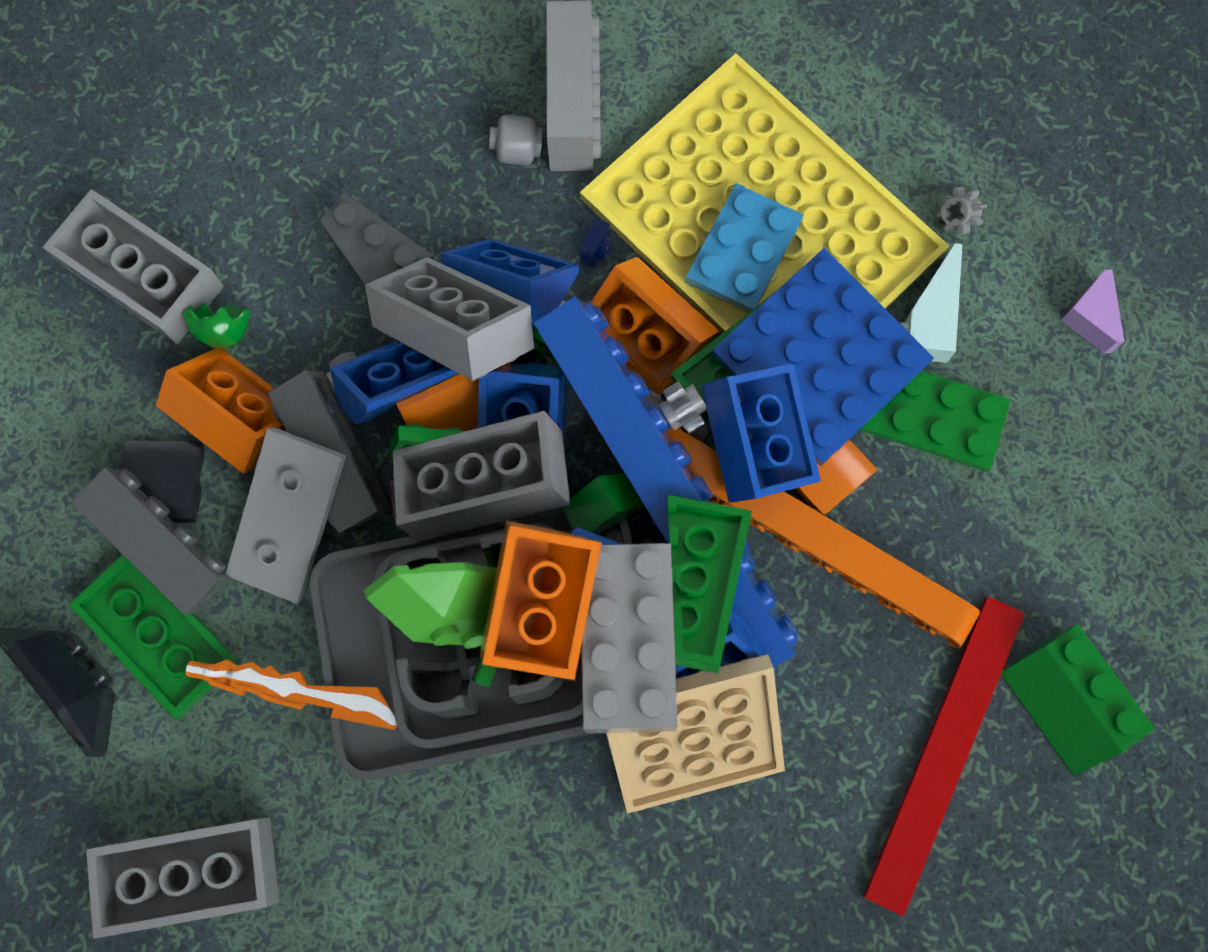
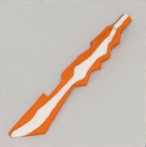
(348, 703)

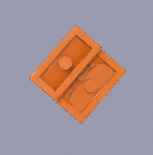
(838, 477)

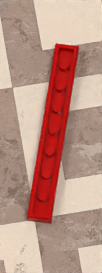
(943, 757)

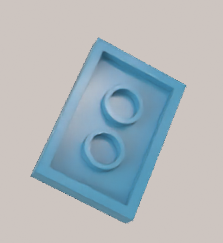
(744, 248)

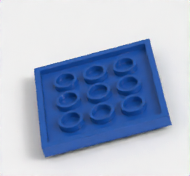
(842, 348)

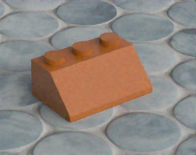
(651, 322)
(220, 405)
(444, 405)
(540, 601)

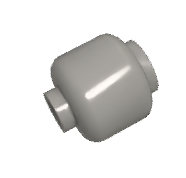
(516, 140)

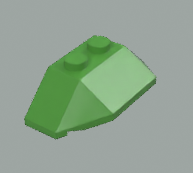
(436, 601)

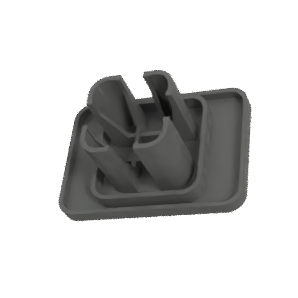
(430, 686)

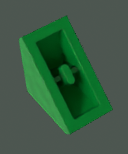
(603, 504)

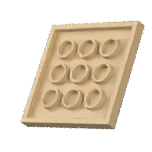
(722, 738)

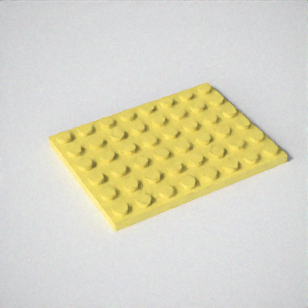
(746, 133)

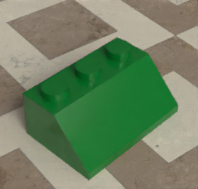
(1076, 700)

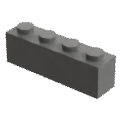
(311, 412)
(152, 540)

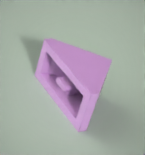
(1098, 315)

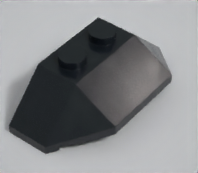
(65, 682)

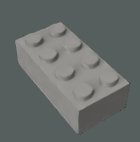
(573, 86)
(132, 265)
(450, 317)
(480, 477)
(630, 642)
(182, 877)

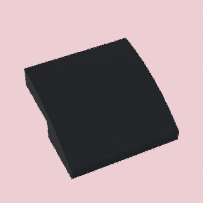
(168, 473)

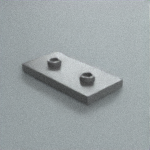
(285, 514)

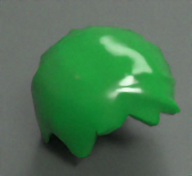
(220, 329)

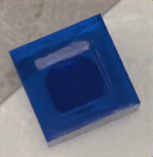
(596, 244)

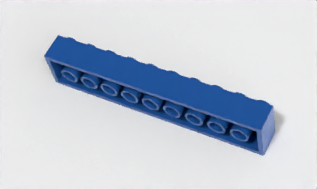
(645, 449)

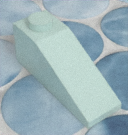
(935, 314)

